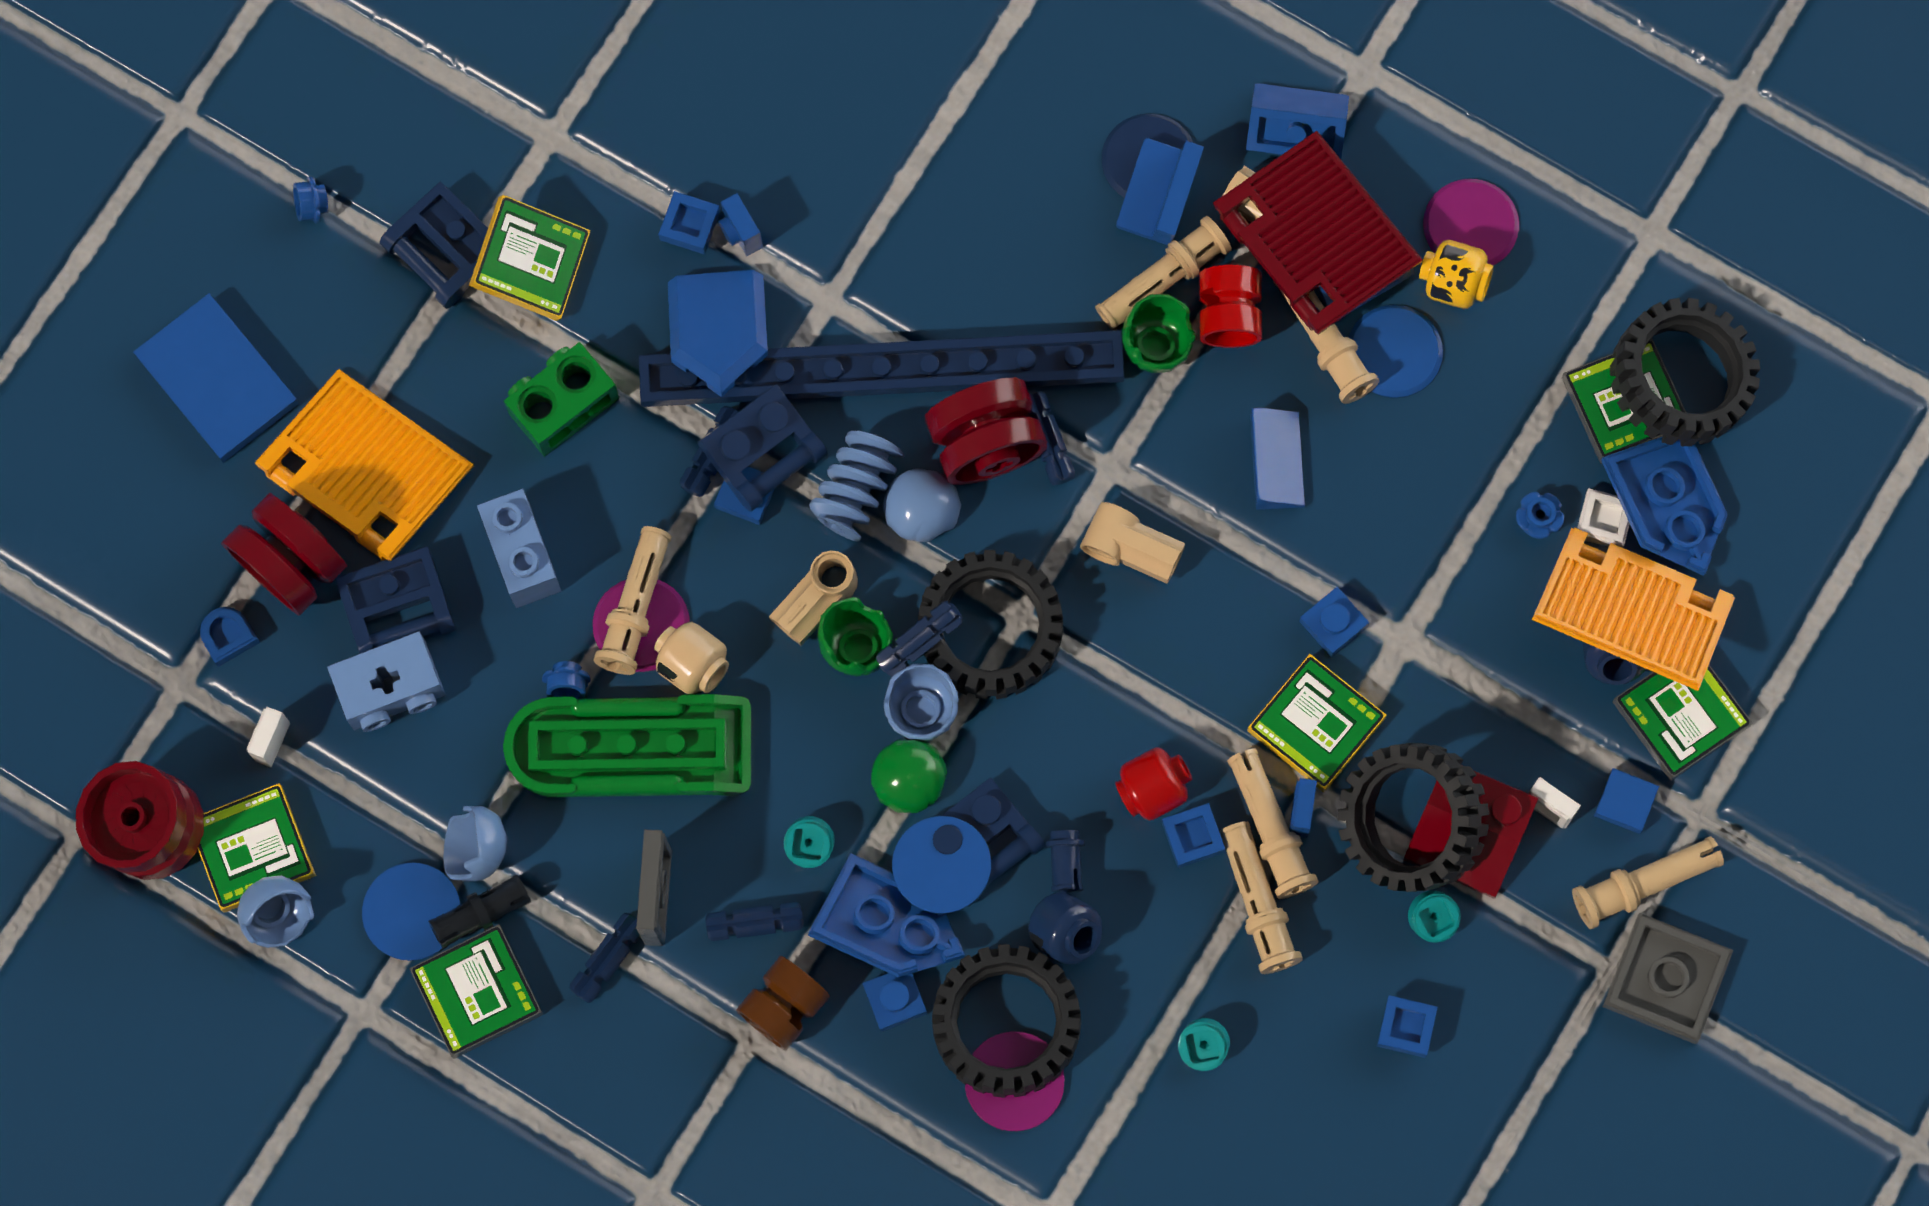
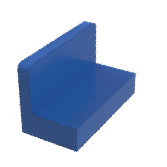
(1289, 115)
(1159, 190)

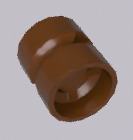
(783, 1003)

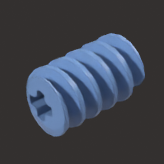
(853, 482)

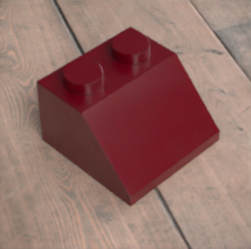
(1507, 822)

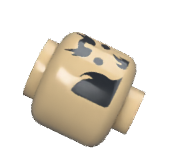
(691, 658)

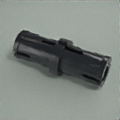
(479, 911)

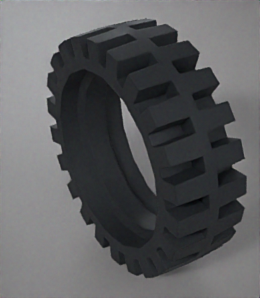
(1716, 333)
(1040, 592)
(1360, 817)
(997, 962)

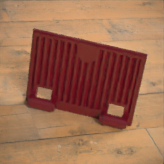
(1318, 232)

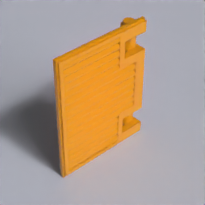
(364, 464)
(1633, 609)

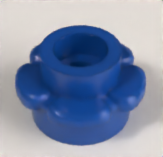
(310, 200)
(1535, 526)
(566, 680)

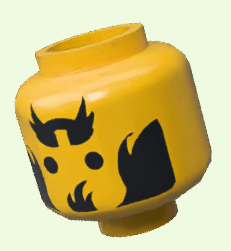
(1456, 274)

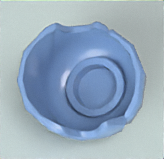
(921, 505)
(921, 702)
(474, 844)
(274, 911)

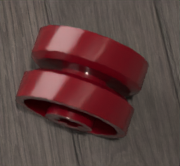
(986, 431)
(289, 548)
(139, 820)

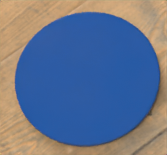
(1399, 349)
(940, 880)
(402, 904)

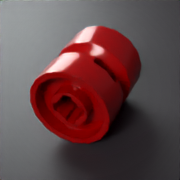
(1230, 301)

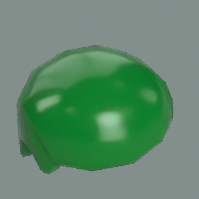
(1158, 333)
(853, 636)
(908, 775)

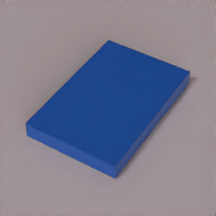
(216, 377)

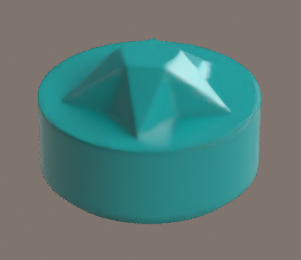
(809, 842)
(1434, 916)
(1204, 1044)

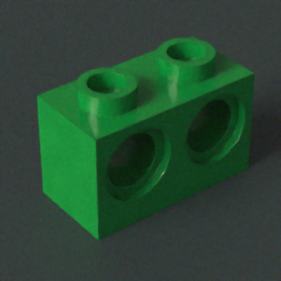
(570, 407)

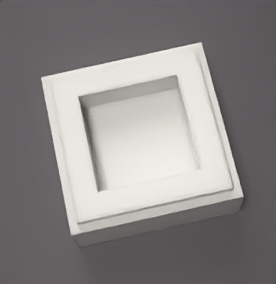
(1603, 519)
(268, 736)
(1554, 803)

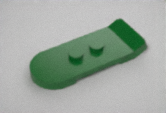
(632, 746)

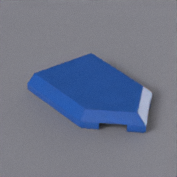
(717, 325)
(1669, 501)
(879, 926)

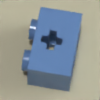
(519, 548)
(361, 678)

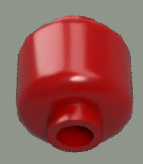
(1153, 783)

